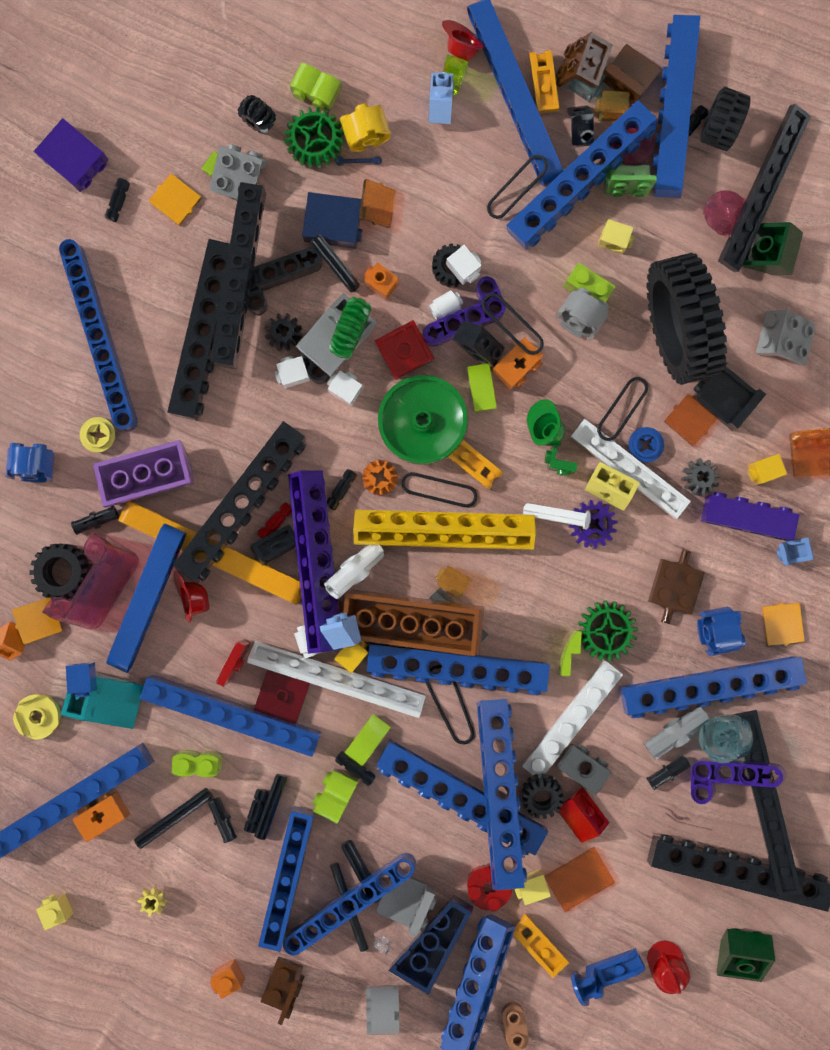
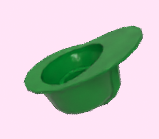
(545, 424)

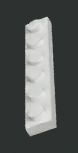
(619, 459)
(572, 719)

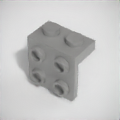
(235, 167)
(786, 336)
(409, 904)

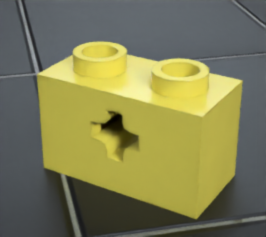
(612, 486)

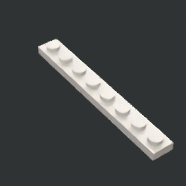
(336, 679)

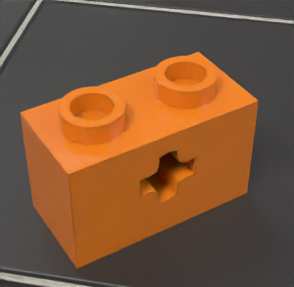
(506, 370)
(91, 825)

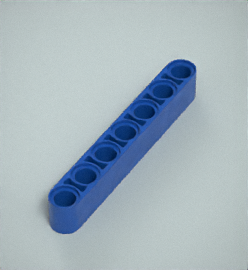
(146, 598)
(342, 911)

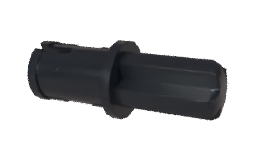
(668, 772)
(222, 820)

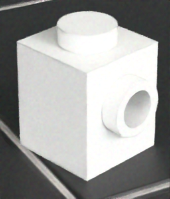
(464, 265)
(291, 371)
(345, 387)

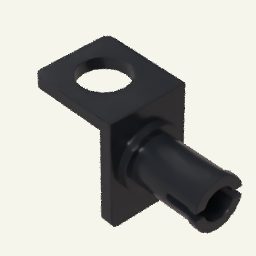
(581, 125)

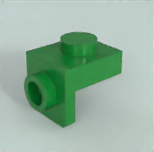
(562, 467)

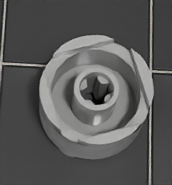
(582, 314)
(382, 1010)

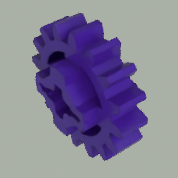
(601, 530)

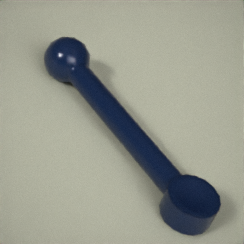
(376, 160)

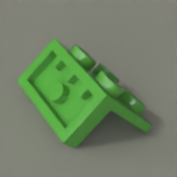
(629, 180)

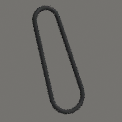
(443, 715)

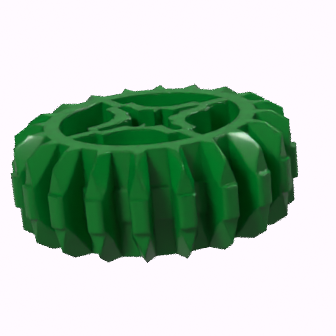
(300, 128)
(350, 327)
(607, 640)

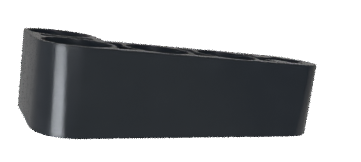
(281, 276)

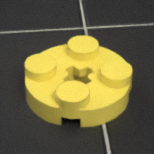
(32, 728)

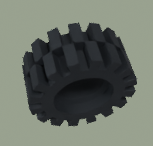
(438, 269)
(545, 807)

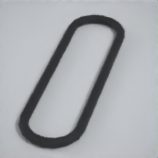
(523, 193)
(519, 317)
(614, 404)
(436, 498)

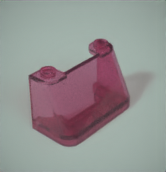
(101, 586)

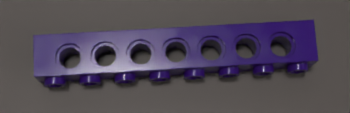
(315, 599)

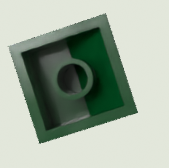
(774, 249)
(745, 955)

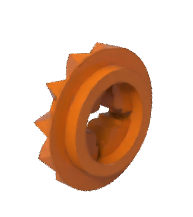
(389, 473)

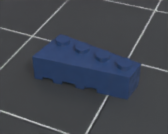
(429, 951)

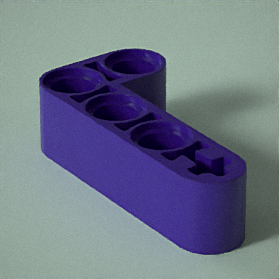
(463, 315)
(738, 776)

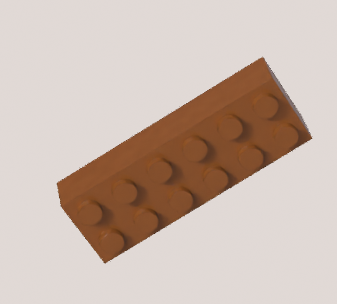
(416, 622)

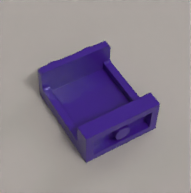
(71, 155)

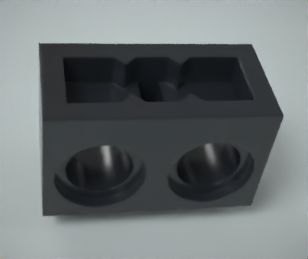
(478, 343)

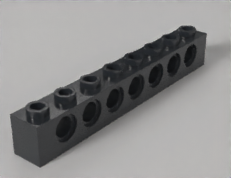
(215, 253)
(238, 275)
(283, 436)
(659, 857)

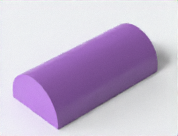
(143, 473)

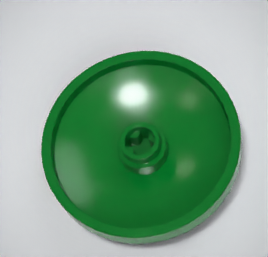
(422, 419)

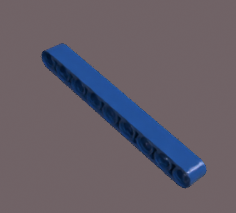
(514, 89)
(91, 327)

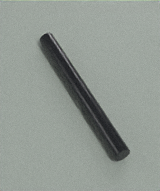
(354, 921)

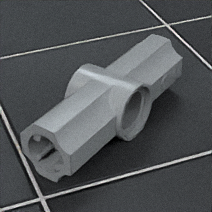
(676, 732)

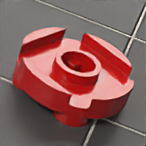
(477, 892)

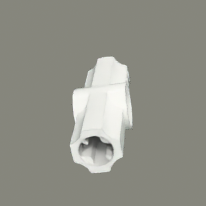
(354, 570)

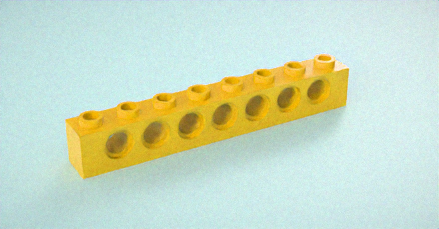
(444, 529)

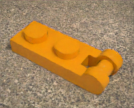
(544, 82)
(474, 463)
(540, 946)

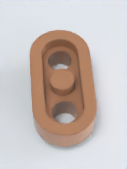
(515, 1027)

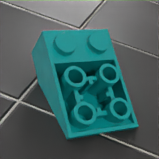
(112, 704)

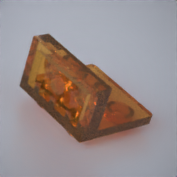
(810, 452)

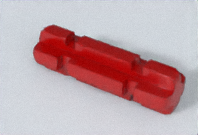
(275, 520)

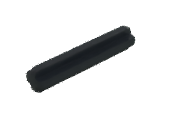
(335, 263)
(270, 806)
(357, 863)

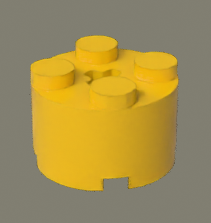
(365, 127)

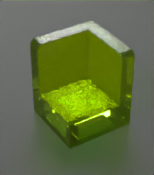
(458, 68)

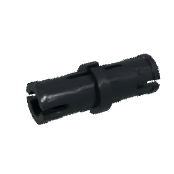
(82, 524)

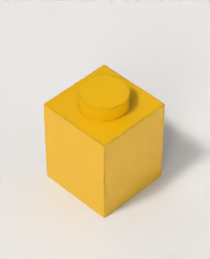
(766, 469)
(352, 656)

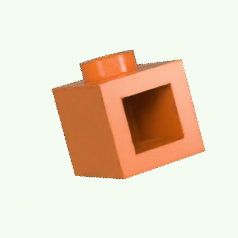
(380, 280)
(227, 979)

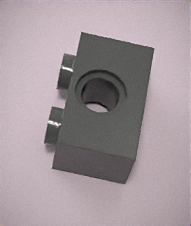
(594, 777)

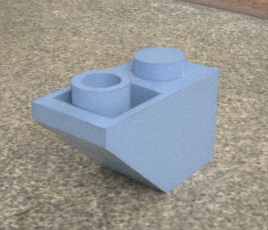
(440, 98)
(341, 631)

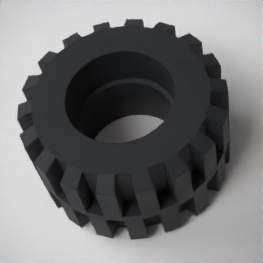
(725, 118)
(43, 570)

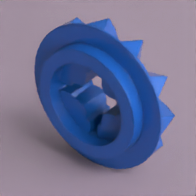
(656, 444)

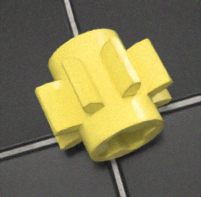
(150, 895)

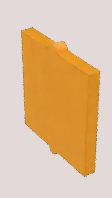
(175, 199)
(33, 623)
(783, 624)

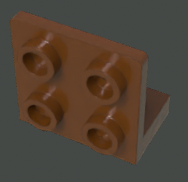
(584, 61)
(630, 73)
(283, 987)

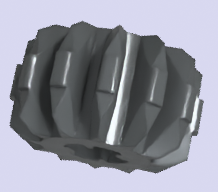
(699, 468)

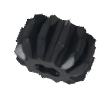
(256, 114)
(289, 325)

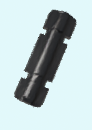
(700, 114)
(117, 199)
(341, 489)
(355, 768)
(255, 810)

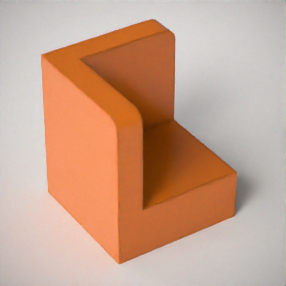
(10, 642)

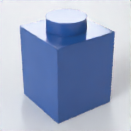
(81, 679)

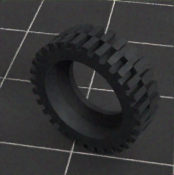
(686, 318)

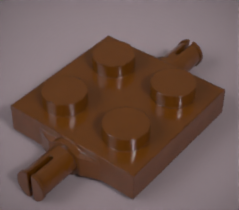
(676, 586)

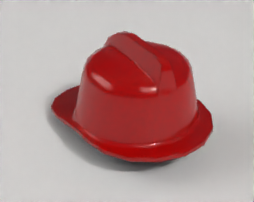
(461, 40)
(193, 597)
(668, 967)

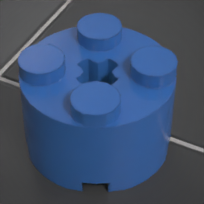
(30, 463)
(720, 630)

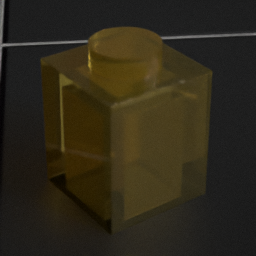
(611, 105)
(452, 581)

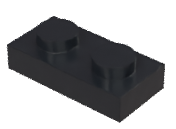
(274, 545)

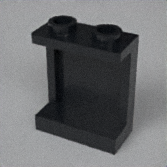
(728, 398)

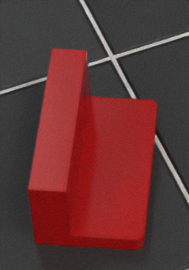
(583, 816)

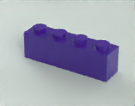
(750, 517)

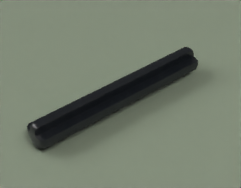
(173, 818)

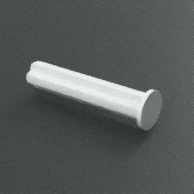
(558, 515)

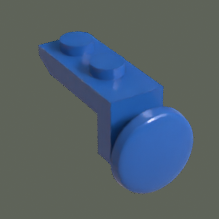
(606, 973)

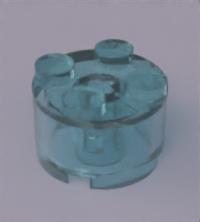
(738, 739)

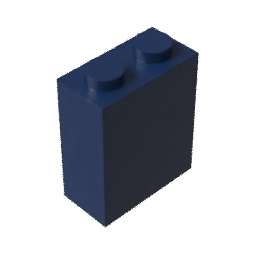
(333, 218)

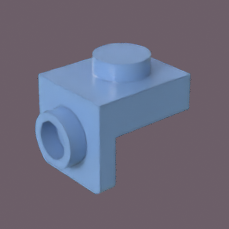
(795, 551)

